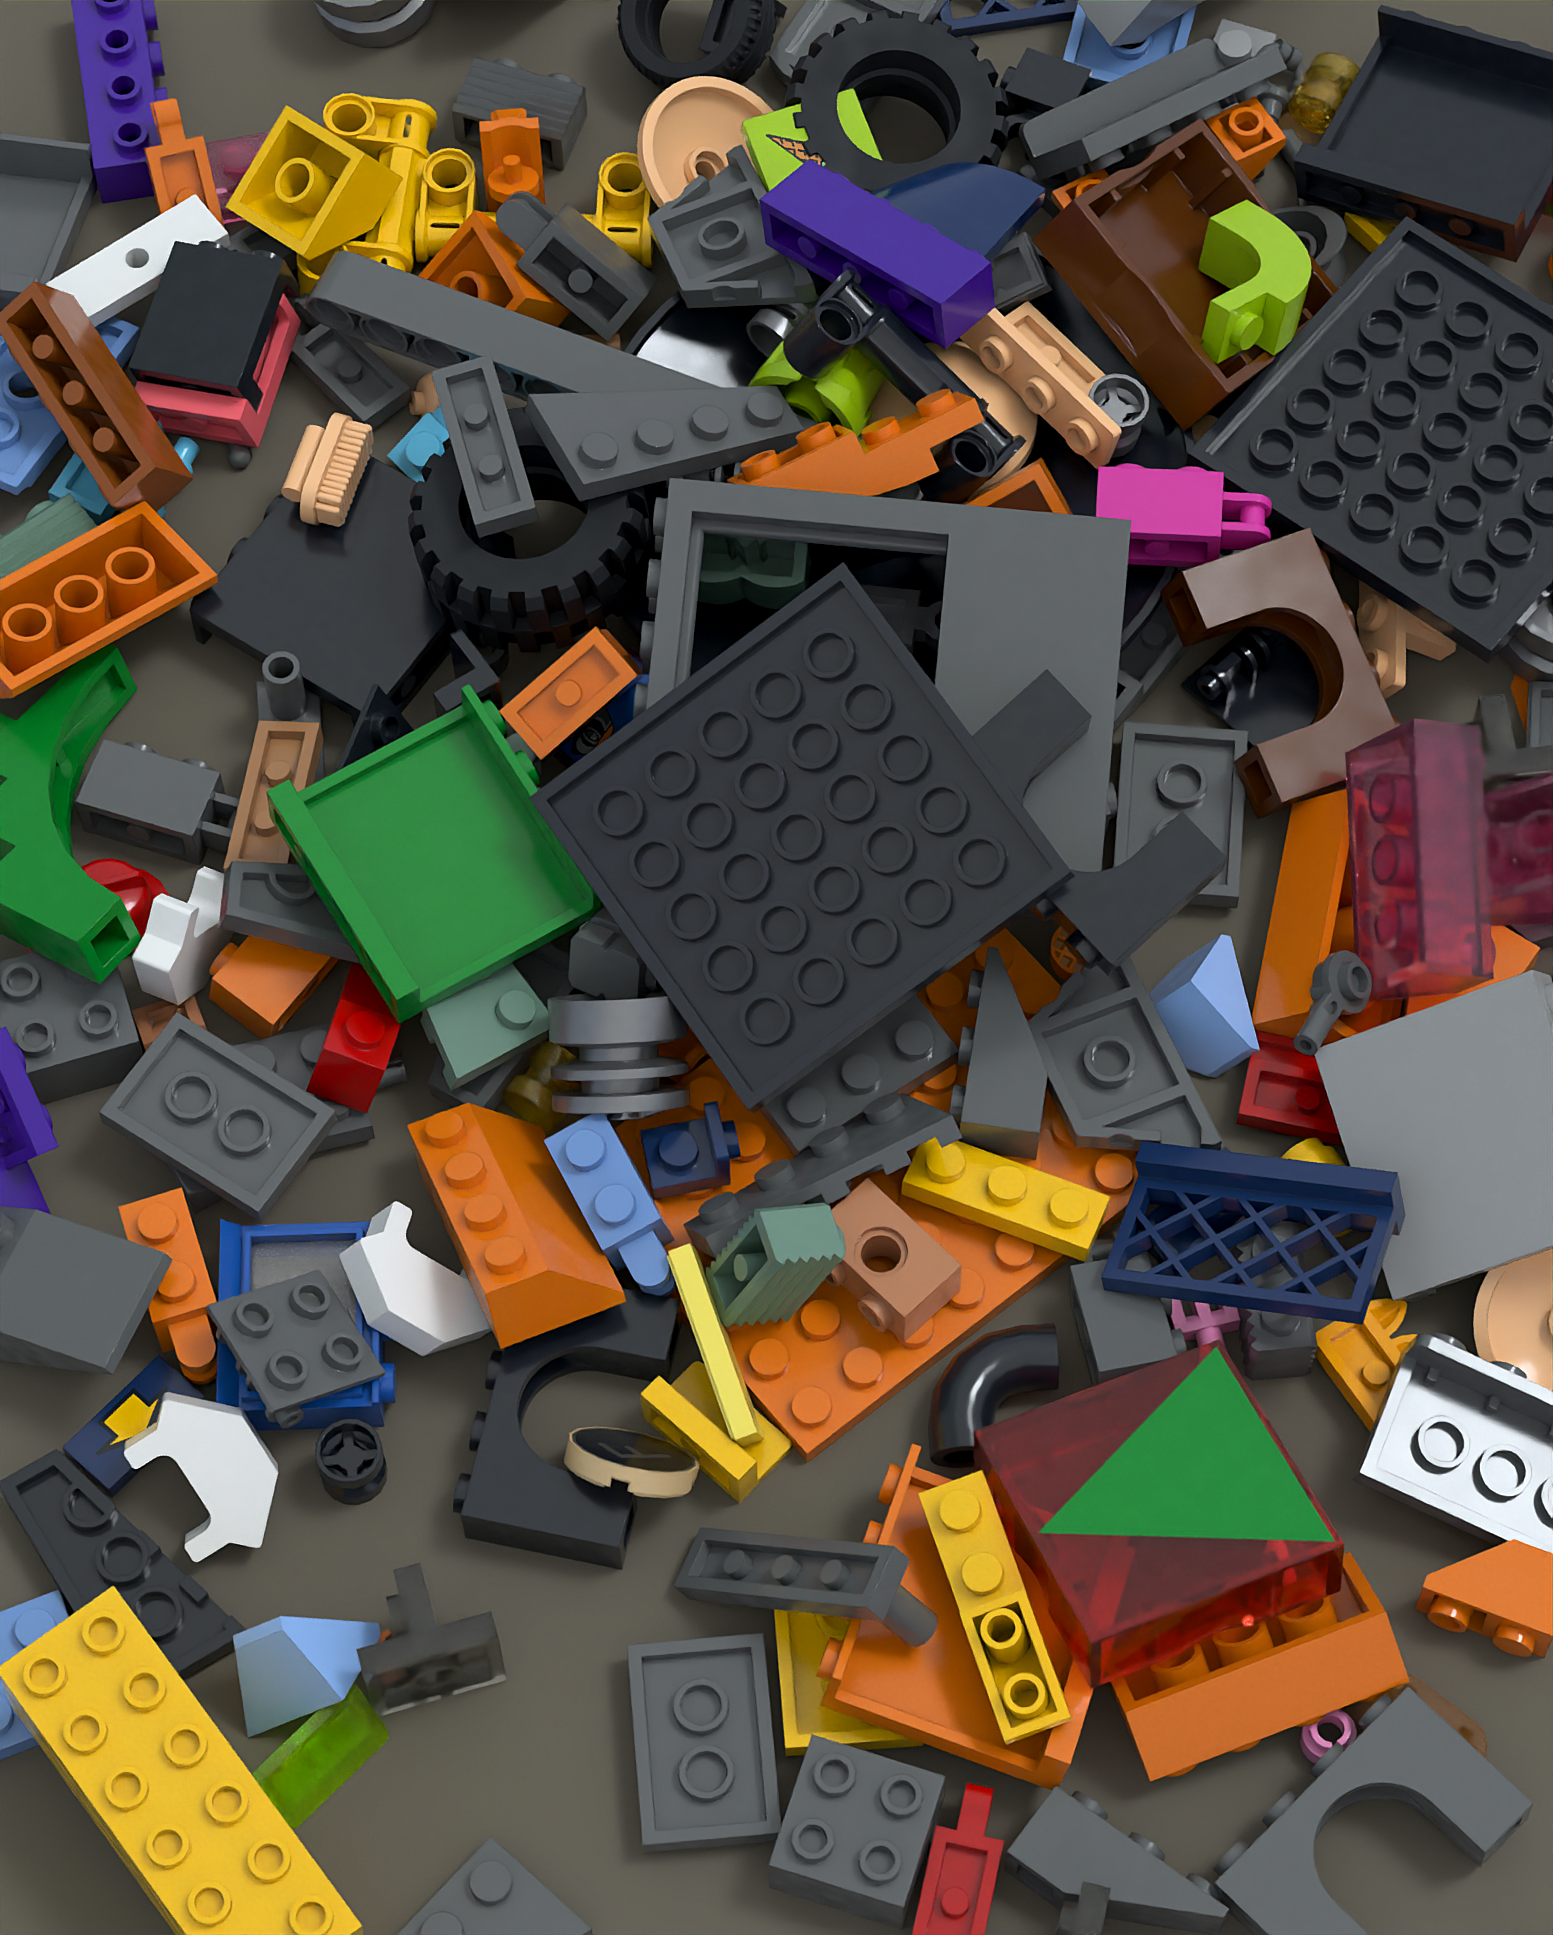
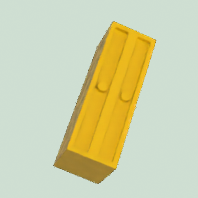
(166, 1782)

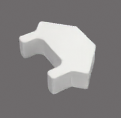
(182, 940)
(409, 1292)
(221, 1461)

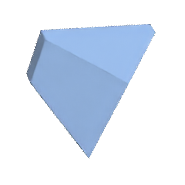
(1207, 1009)
(297, 1667)

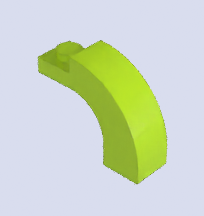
(1266, 276)

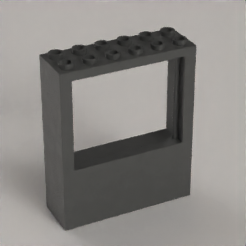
(1016, 601)

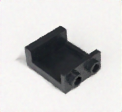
(211, 319)

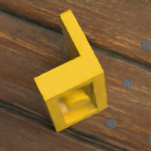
(692, 1419)

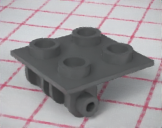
(294, 1344)

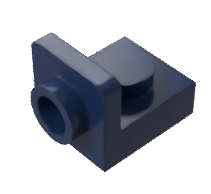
(690, 1154)

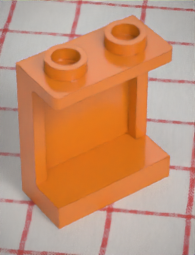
(572, 692)

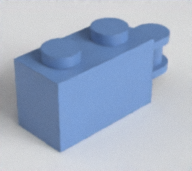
(615, 1201)

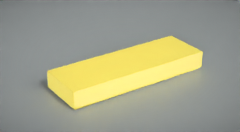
(715, 1346)

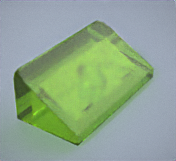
(321, 1756)

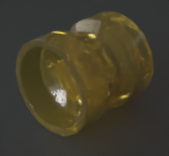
(1323, 92)
(532, 1092)

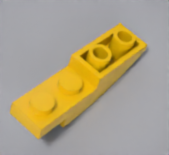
(995, 1607)

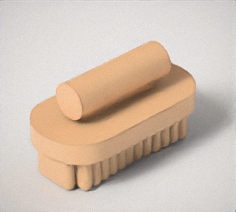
(328, 469)

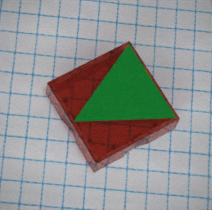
(1158, 1512)

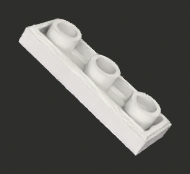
(137, 261)

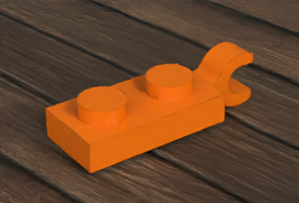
(179, 164)

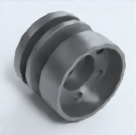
(617, 1055)

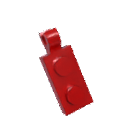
(961, 1872)

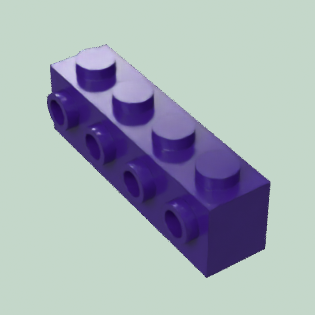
(118, 87)
(896, 259)

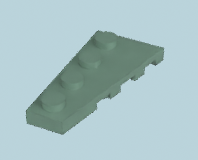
(485, 1025)

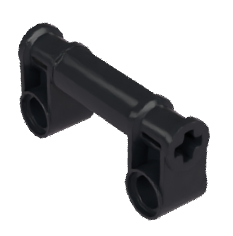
(852, 319)

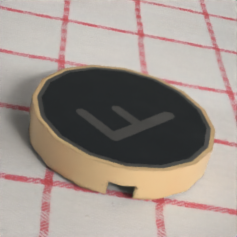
(644, 1461)

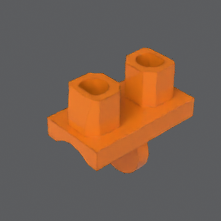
(511, 156)

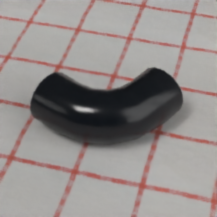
(983, 1377)

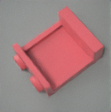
(224, 416)

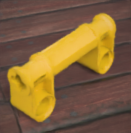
(382, 133)
(617, 214)

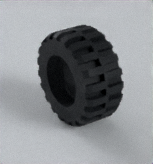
(903, 62)
(538, 596)

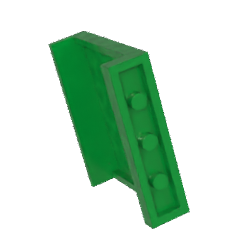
(435, 857)

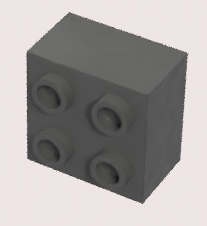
(67, 1026)
(856, 1831)

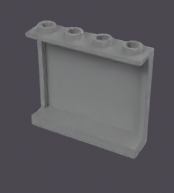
(1465, 1120)

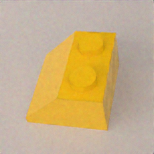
(312, 187)

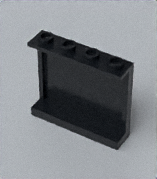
(1442, 134)
(337, 596)

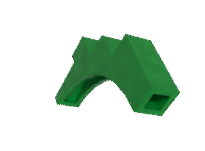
(43, 890)

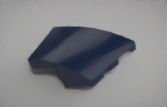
(968, 203)

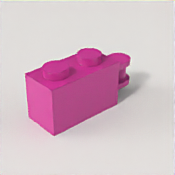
(1180, 514)

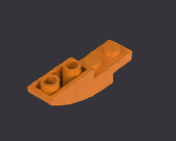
(884, 460)

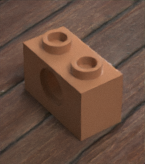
(924, 1270)

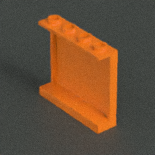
(937, 1688)

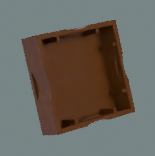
(1134, 264)

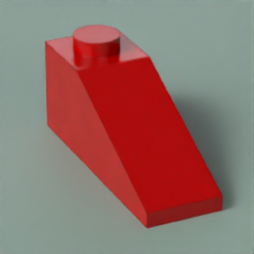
(355, 1044)

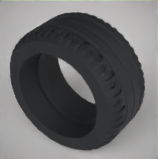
(732, 60)

